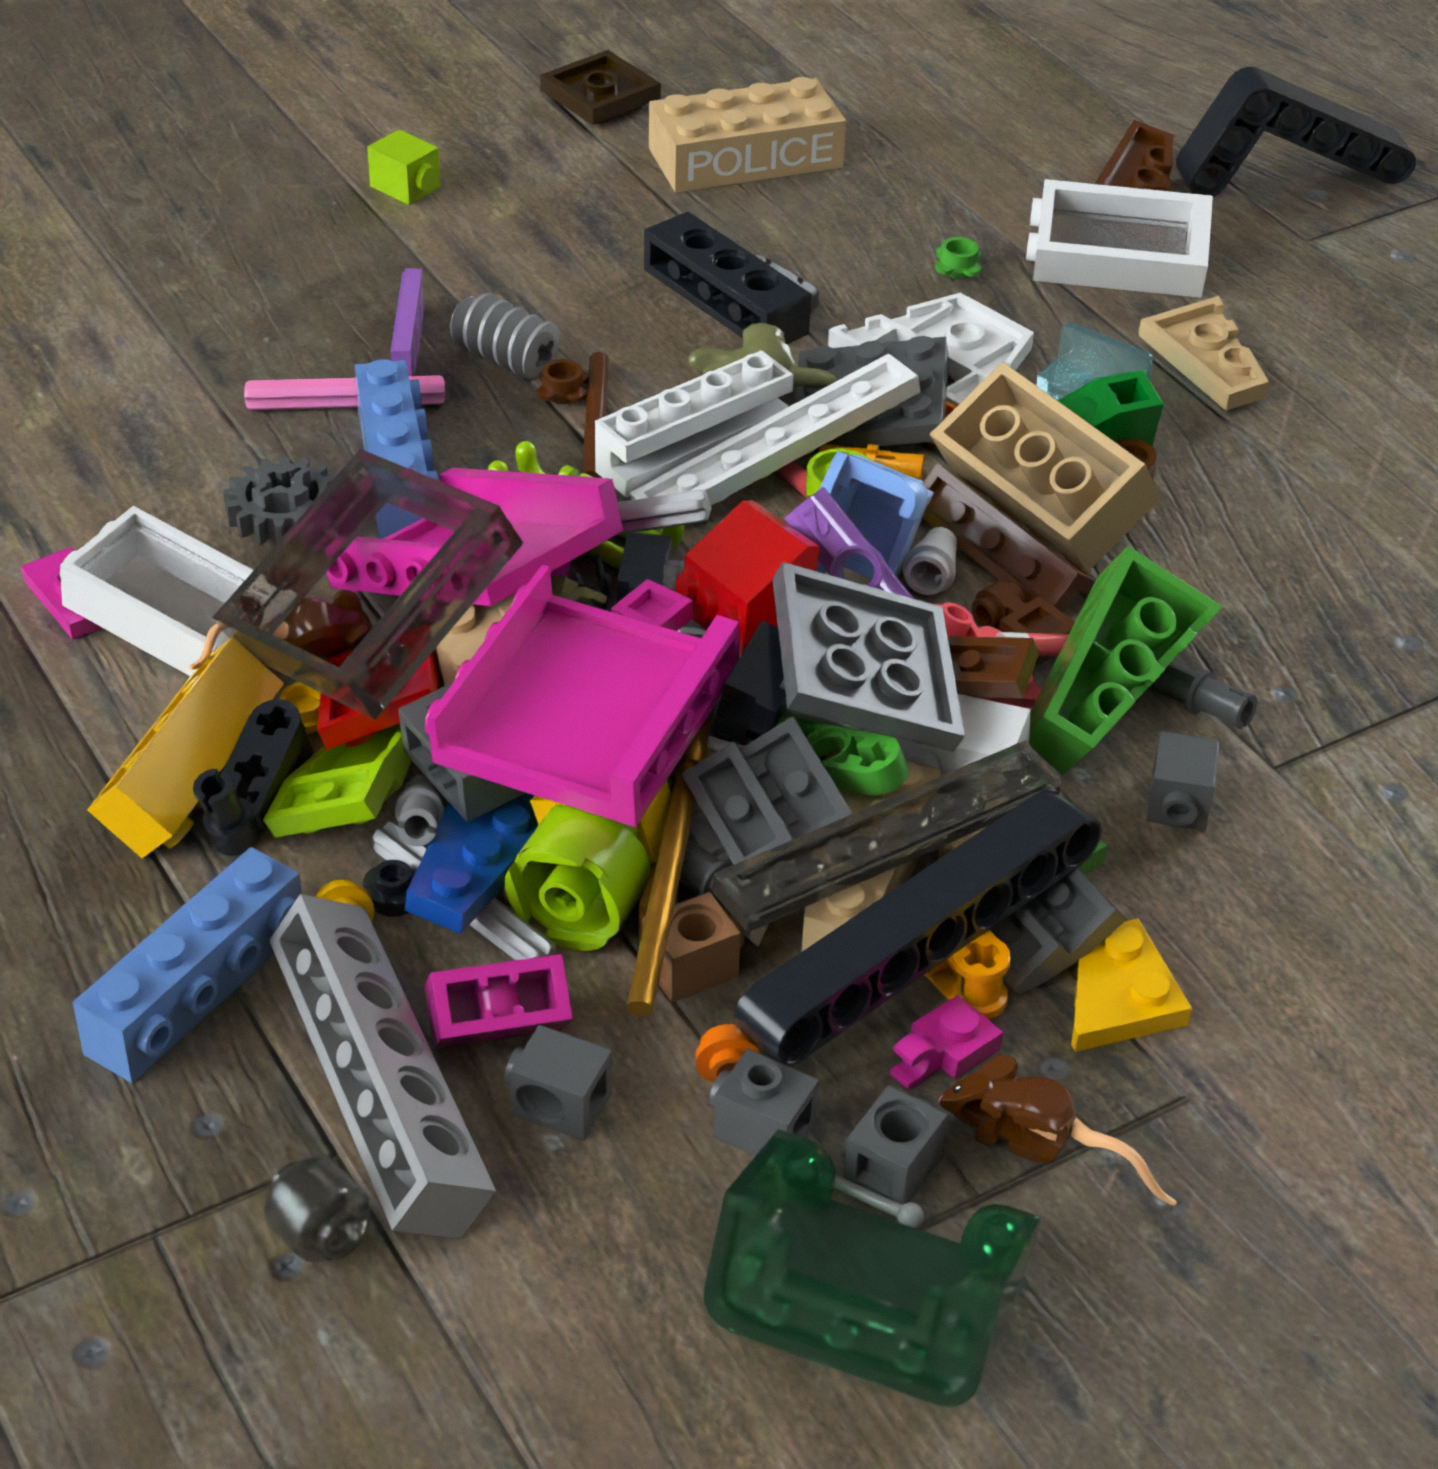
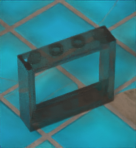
(415, 621)

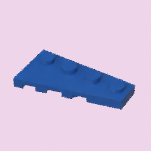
(469, 863)

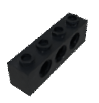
(724, 278)

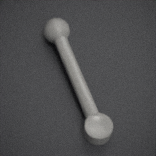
(907, 1214)

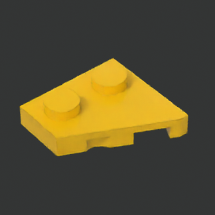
(1125, 991)

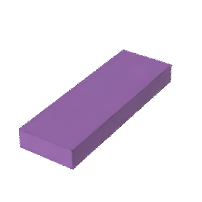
(408, 319)

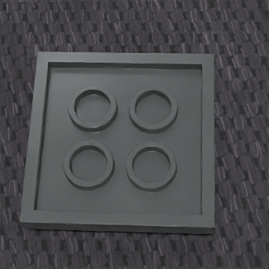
(909, 420)
(866, 657)

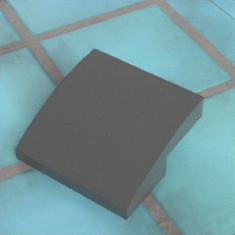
(766, 791)
(1055, 930)

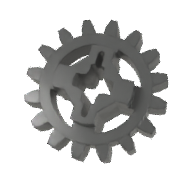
(273, 497)

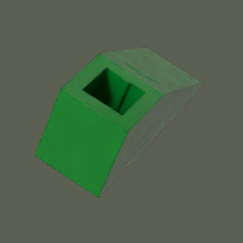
(1119, 406)

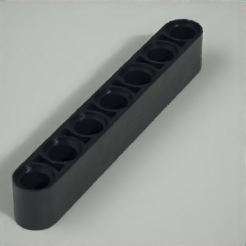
(916, 927)

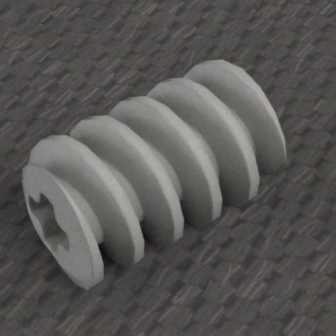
(504, 334)

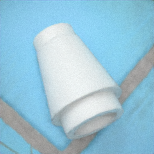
(932, 562)

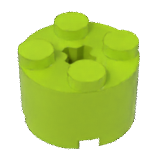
(578, 877)

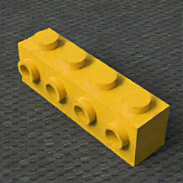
(196, 732)

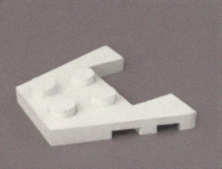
(974, 334)

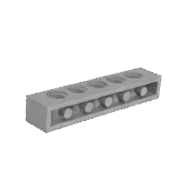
(381, 1069)

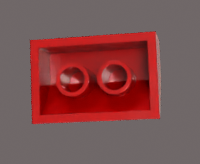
(735, 564)

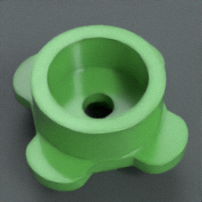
(958, 258)

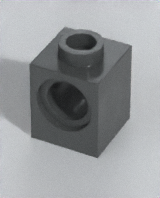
(1183, 780)
(559, 1081)
(895, 1145)

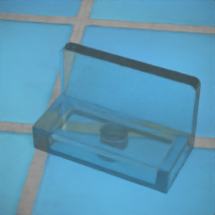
(1089, 356)

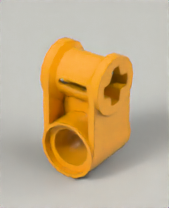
(976, 975)

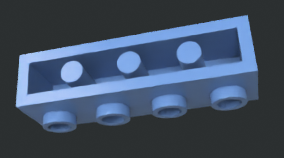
(393, 428)
(185, 966)

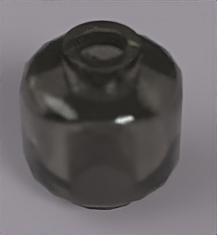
(317, 1209)

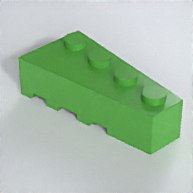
(1116, 649)

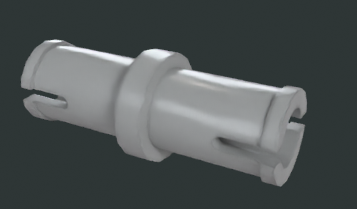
(418, 811)

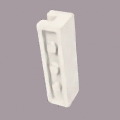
(688, 420)

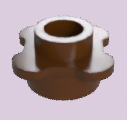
(562, 382)

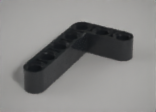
(1262, 102)

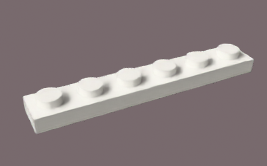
(789, 433)

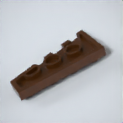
(1141, 159)

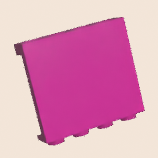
(551, 514)
(580, 702)

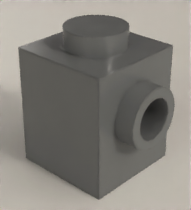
(759, 1100)

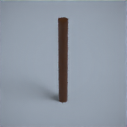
(595, 407)

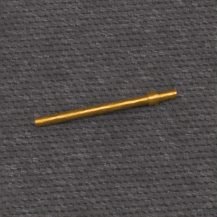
(666, 879)

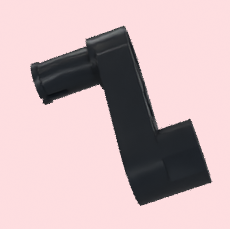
(270, 742)

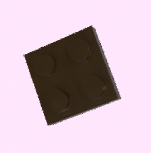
(600, 87)

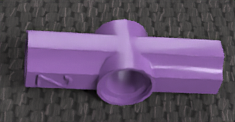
(838, 537)

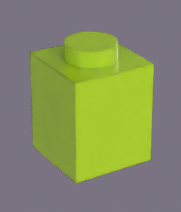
(404, 166)

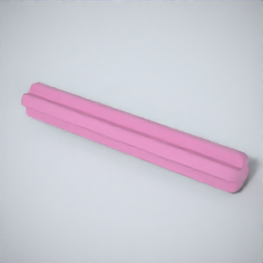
(325, 393)

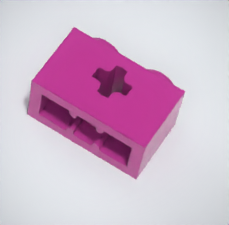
(497, 1000)

